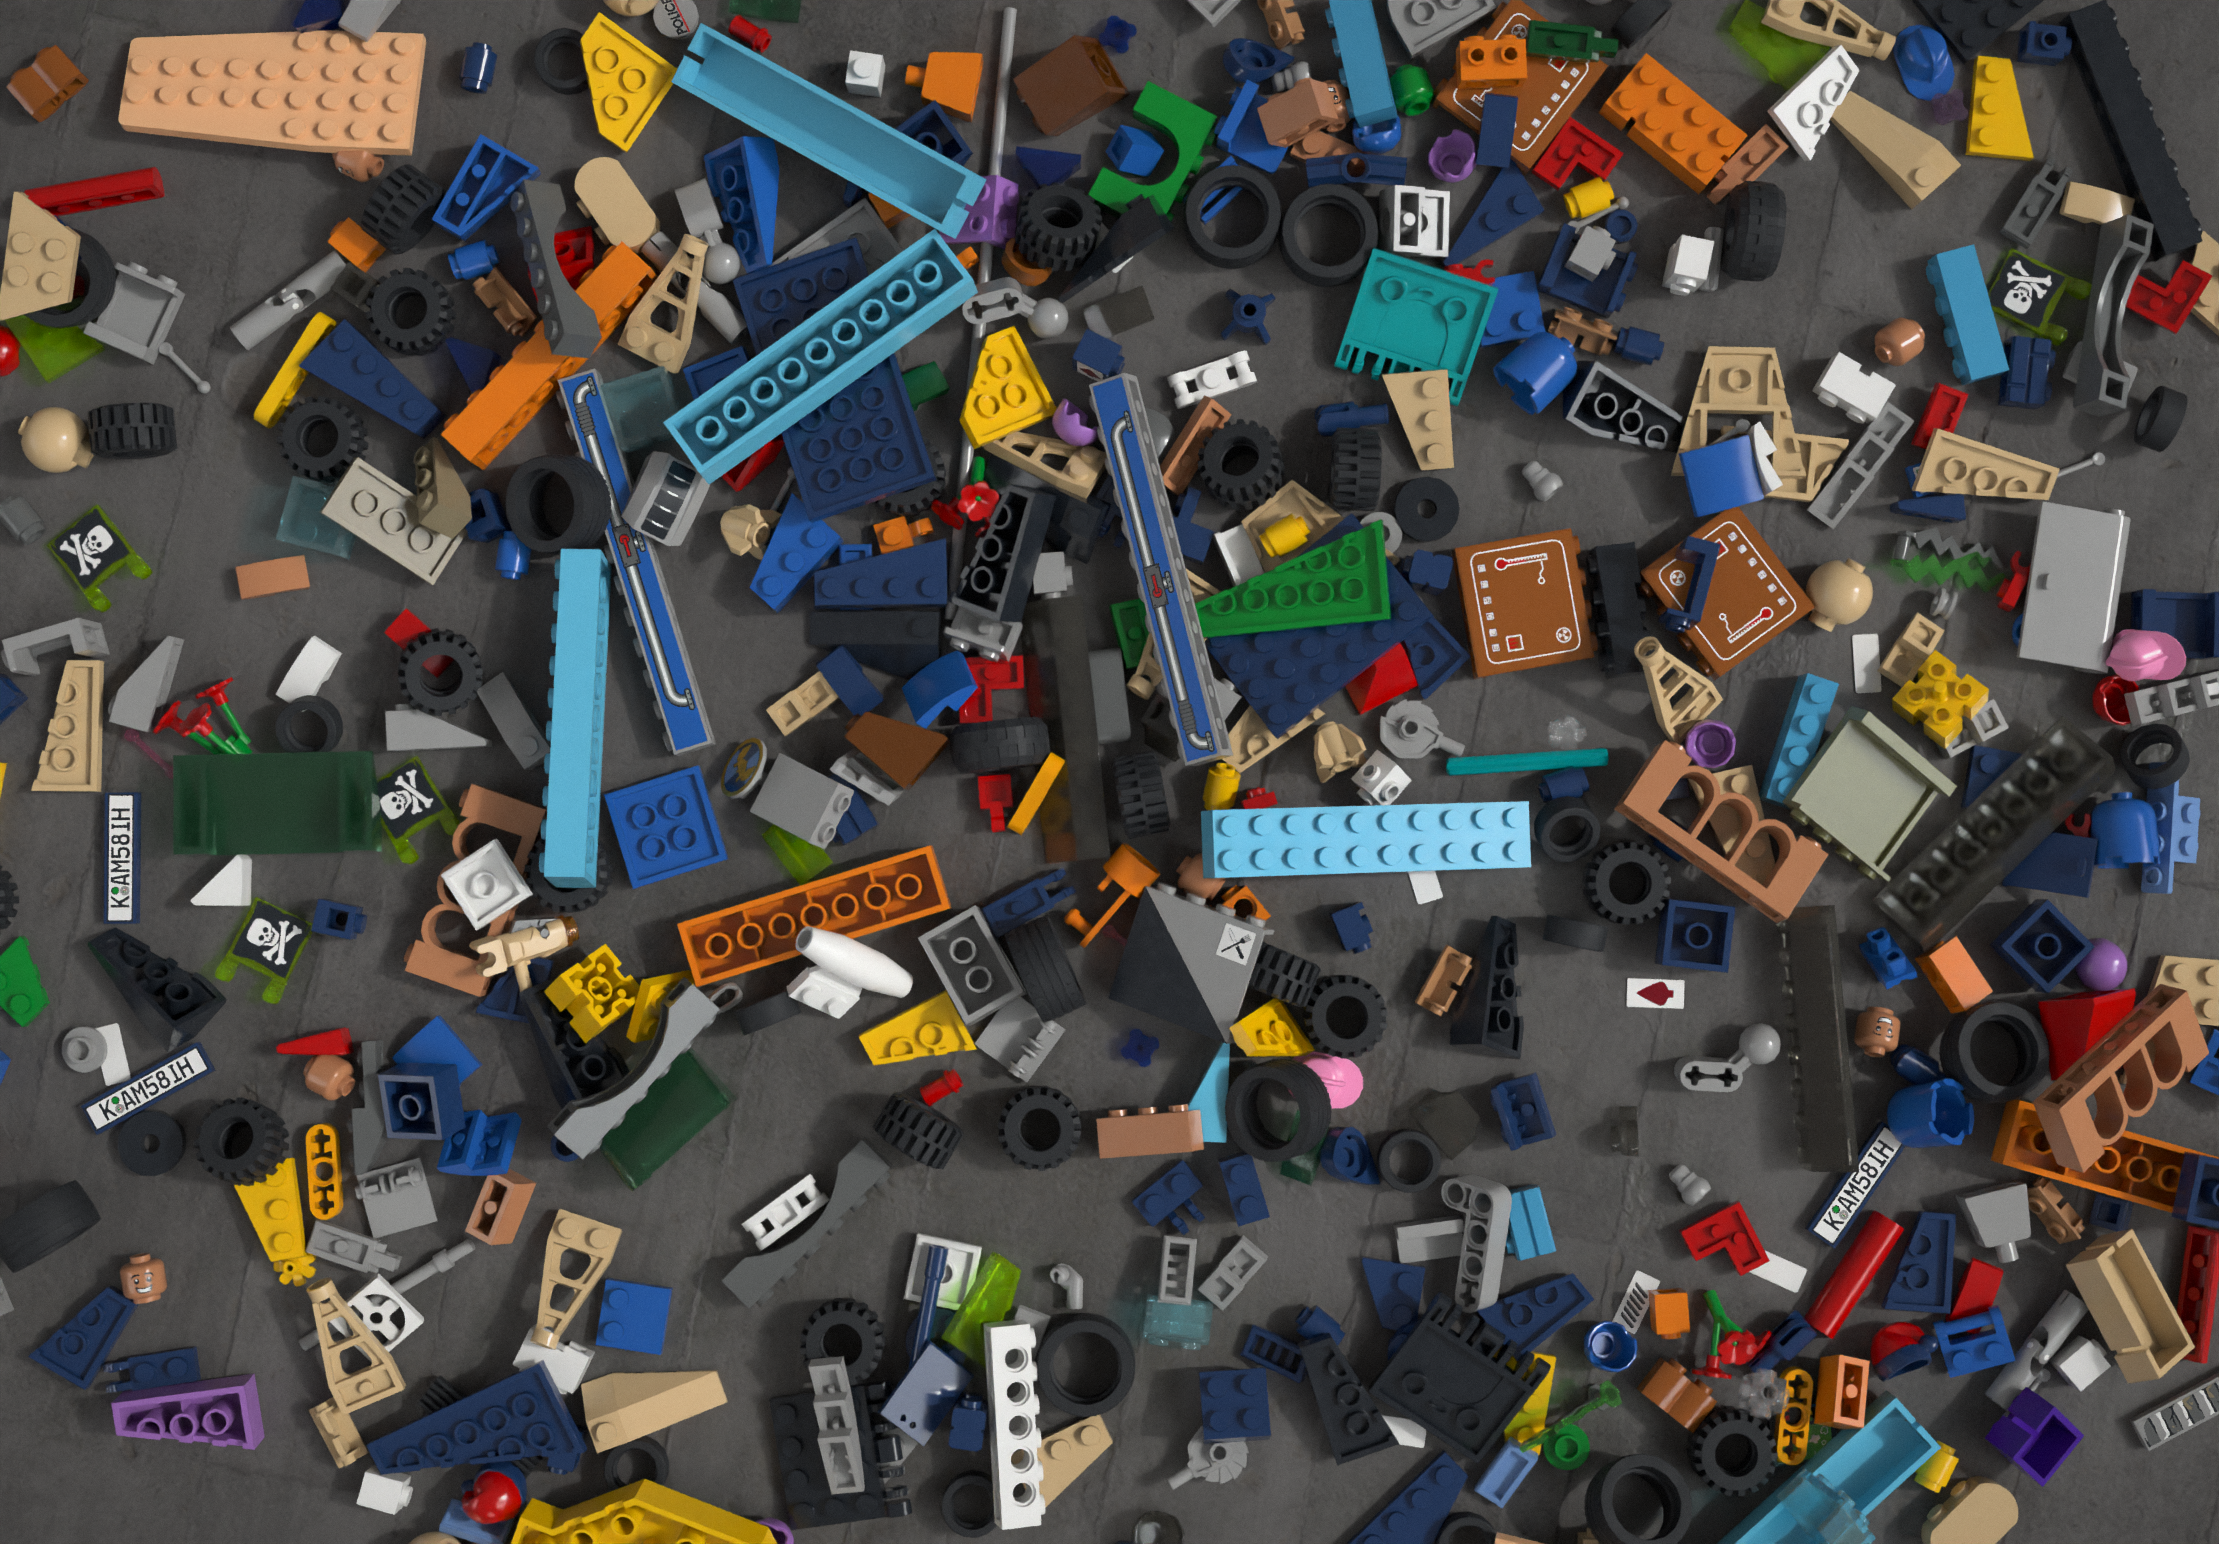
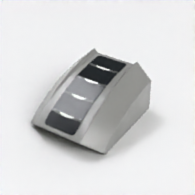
(665, 498)

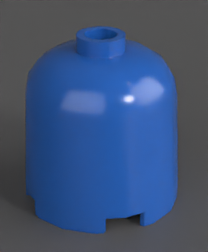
(1537, 370)
(2125, 832)
(1930, 1114)

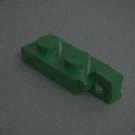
(1568, 42)

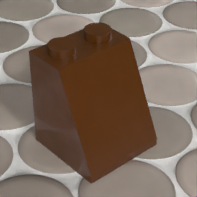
(1070, 85)
(896, 746)

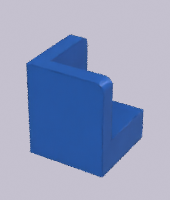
(1134, 151)

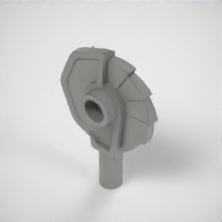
(1412, 731)
(1212, 1461)

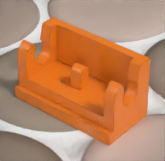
(1954, 975)

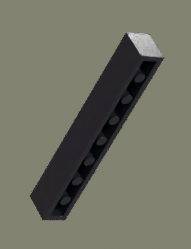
(2131, 129)

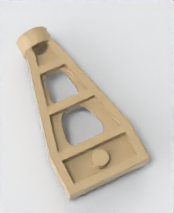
(1867, 41)
(652, 341)
(1078, 475)
(1147, 664)
(1692, 707)
(583, 1236)
(367, 1384)

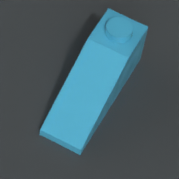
(1211, 1096)

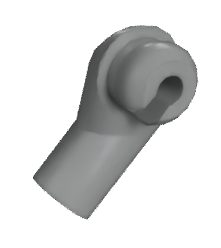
(1070, 1281)

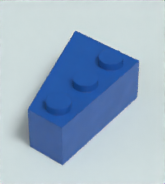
(482, 188)
(793, 555)

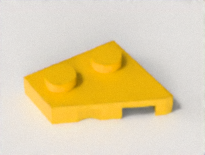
(648, 1004)

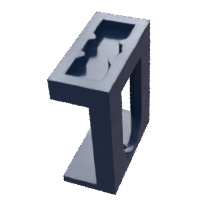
(1704, 556)

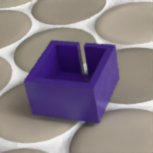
(2034, 1436)

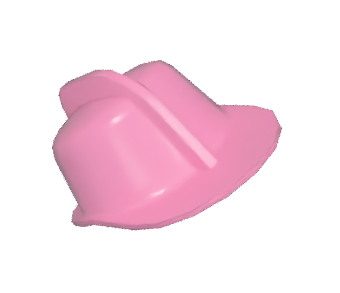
(2146, 655)
(1339, 1075)

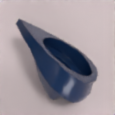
(1253, 60)
(1348, 1157)

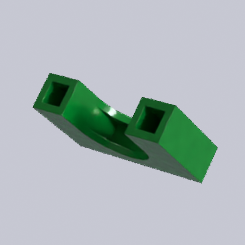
(1188, 129)

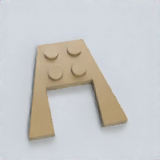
(1743, 383)
(1300, 502)
(2200, 980)

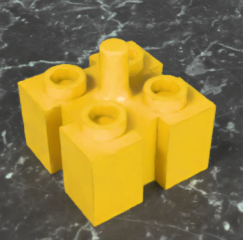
(1940, 699)
(594, 993)

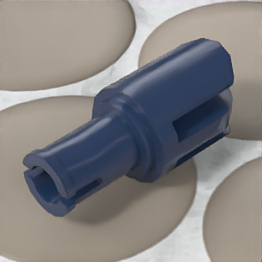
(1348, 415)
(1915, 1065)
(1784, 1342)

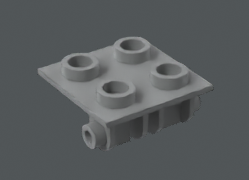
(1019, 1038)
(396, 1198)

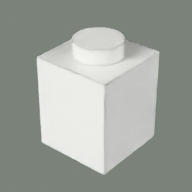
(865, 73)
(2080, 1362)
(385, 1491)

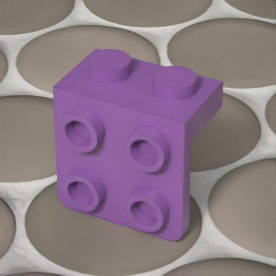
(992, 215)

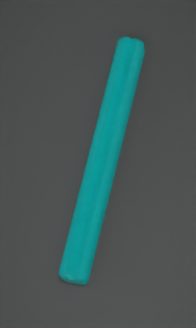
(1526, 761)

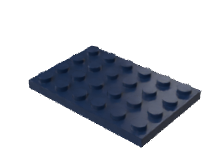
(1299, 669)

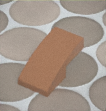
(272, 577)

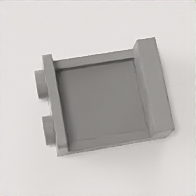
(138, 313)
(22, 650)
(802, 801)

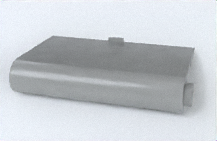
(2074, 586)

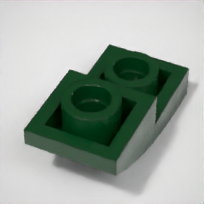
(925, 384)

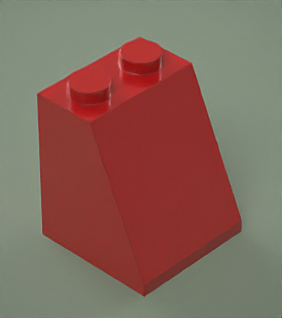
(2079, 1021)

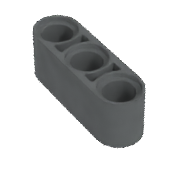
(1109, 696)

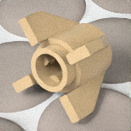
(748, 529)
(1336, 750)

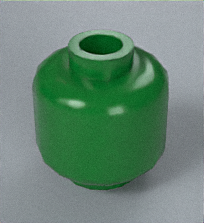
(1411, 90)

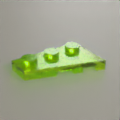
(1781, 55)
(53, 349)
(984, 1303)

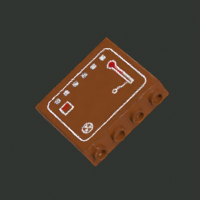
(1545, 100)
(1747, 597)
(1524, 603)

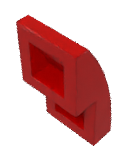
(407, 627)
(1976, 1291)

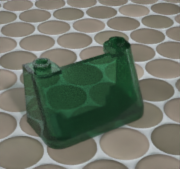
(665, 1119)

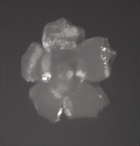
(1565, 733)

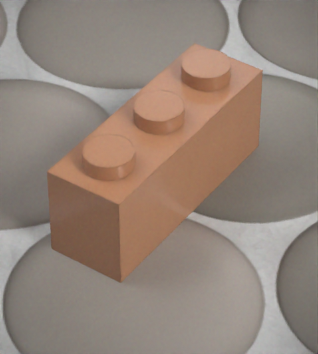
(1150, 1132)

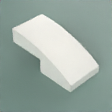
(1762, 447)
(309, 670)

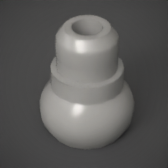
(1285, 79)
(1541, 480)
(1689, 1184)

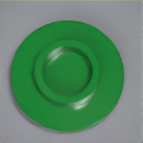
(1567, 1448)

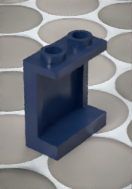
(1599, 296)
(2183, 615)

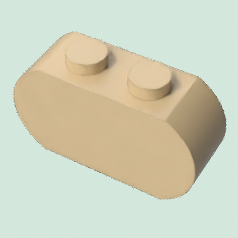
(615, 204)
(1974, 1514)

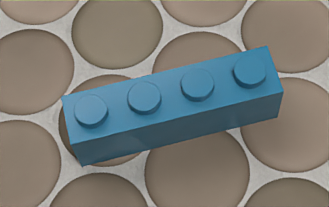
(1363, 61)
(1966, 315)
(1798, 736)

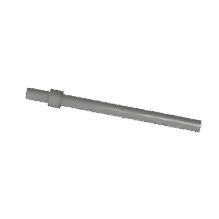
(441, 1262)

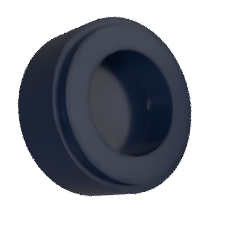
(1621, 226)

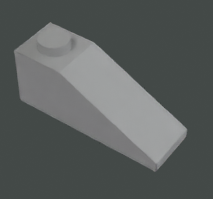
(145, 693)
(515, 722)
(416, 731)

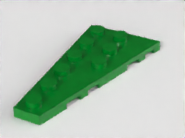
(1318, 589)

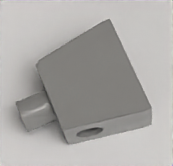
(1998, 1217)

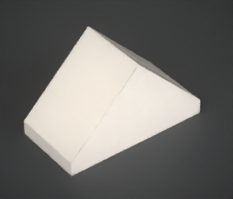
(229, 886)

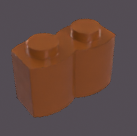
(47, 83)
(1676, 1394)

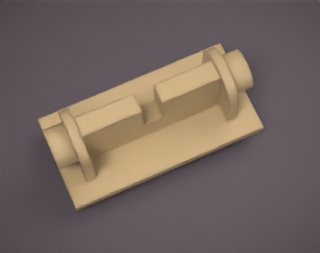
(338, 1433)

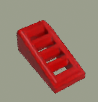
(327, 1043)

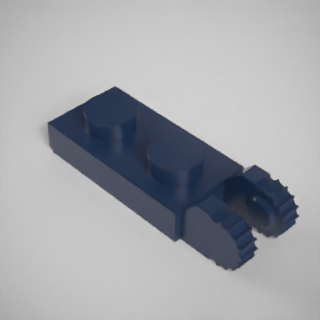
(1024, 904)
(156, 1369)

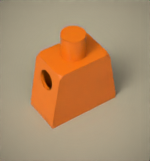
(949, 80)

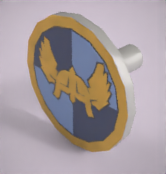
(744, 769)

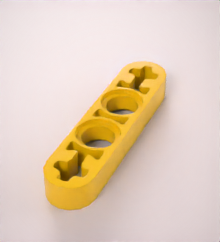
(291, 374)

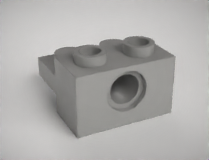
(1414, 221)

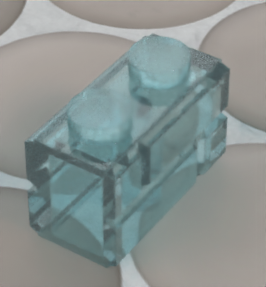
(1177, 1323)

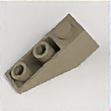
(441, 495)

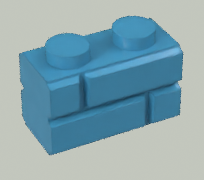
(1528, 1225)

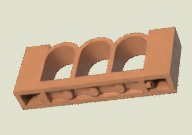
(1797, 859)
(430, 957)
(2179, 1046)

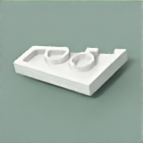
(1811, 101)

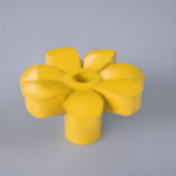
(295, 1269)

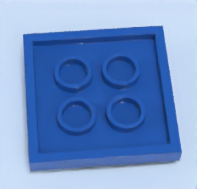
(666, 827)

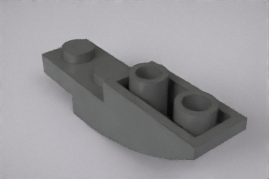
(368, 1121)

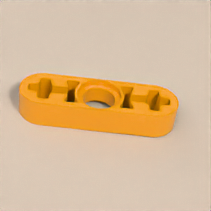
(1036, 793)
(335, 1194)
(1782, 1439)

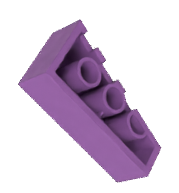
(200, 1411)

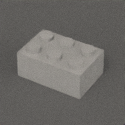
(972, 965)

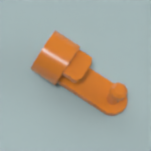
(1131, 872)

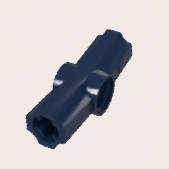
(1334, 170)

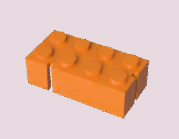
(1673, 123)

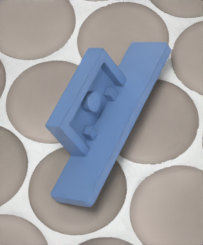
(2177, 834)

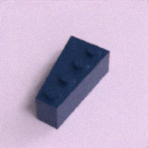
(366, 374)
(892, 580)

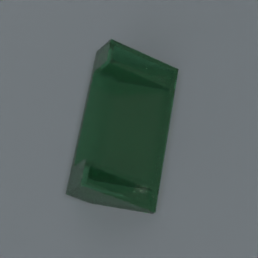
(276, 803)

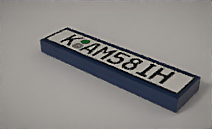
(122, 858)
(148, 1088)
(1856, 1188)

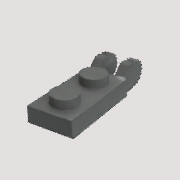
(2034, 205)

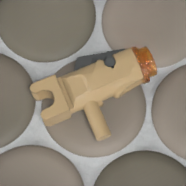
(525, 942)

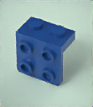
(1243, 131)

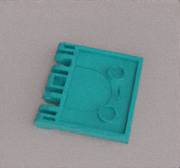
(1417, 319)

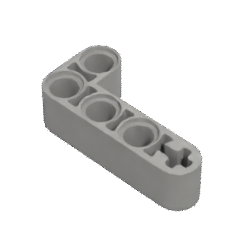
(1477, 1284)

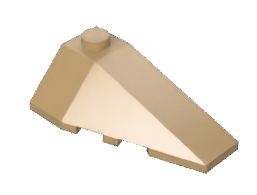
(1898, 151)

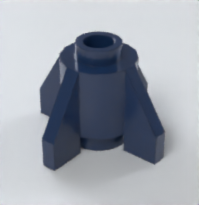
(1248, 323)

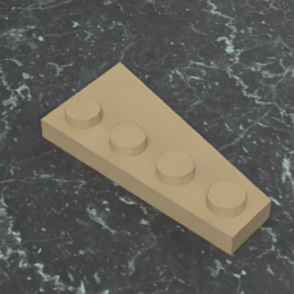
(1973, 468)

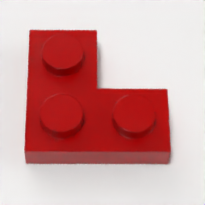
(1575, 147)
(2169, 305)
(989, 677)
(1729, 1230)

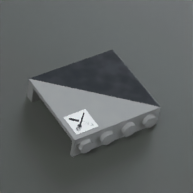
(1188, 961)

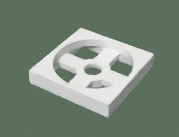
(380, 1286)

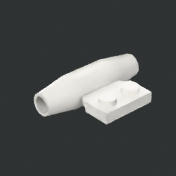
(842, 972)

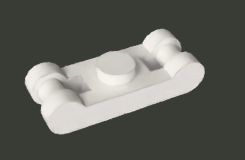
(1212, 379)
(785, 1212)

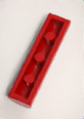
(99, 192)
(1853, 1274)
(2199, 1289)

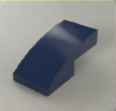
(1496, 130)
(849, 681)

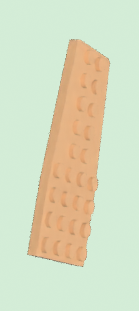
(278, 89)

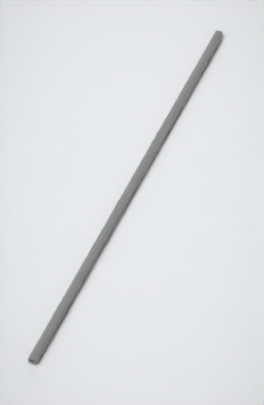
(984, 275)

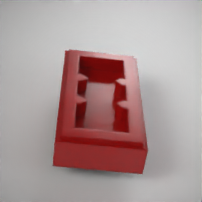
(1940, 412)

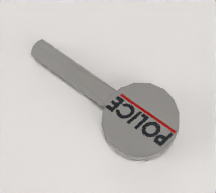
(676, 18)

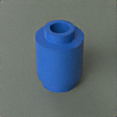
(473, 260)
(512, 557)

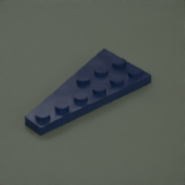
(495, 1424)
(1418, 1508)

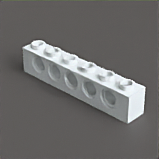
(998, 1340)

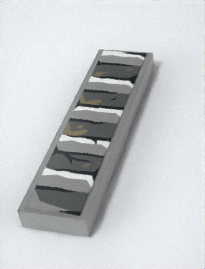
(2178, 1413)

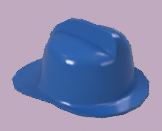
(1923, 62)

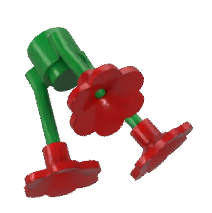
(196, 722)

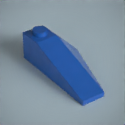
(746, 182)

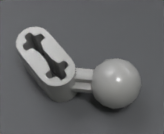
(703, 221)
(1045, 317)
(1757, 1046)

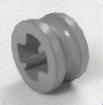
(1943, 603)

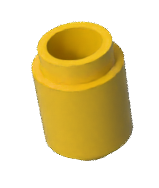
(1588, 198)
(1285, 535)
(1221, 787)
(1937, 1468)

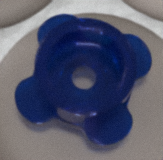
(1115, 25)
(1149, 1045)

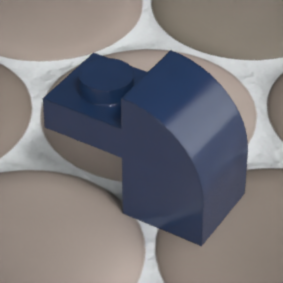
(1193, 539)

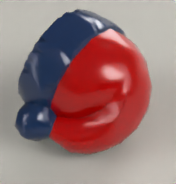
(1900, 1349)
(494, 1493)

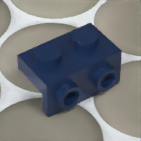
(1522, 1111)

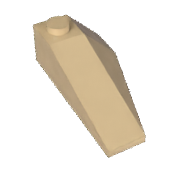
(636, 1404)

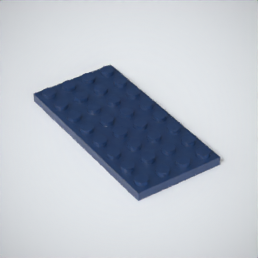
(866, 435)

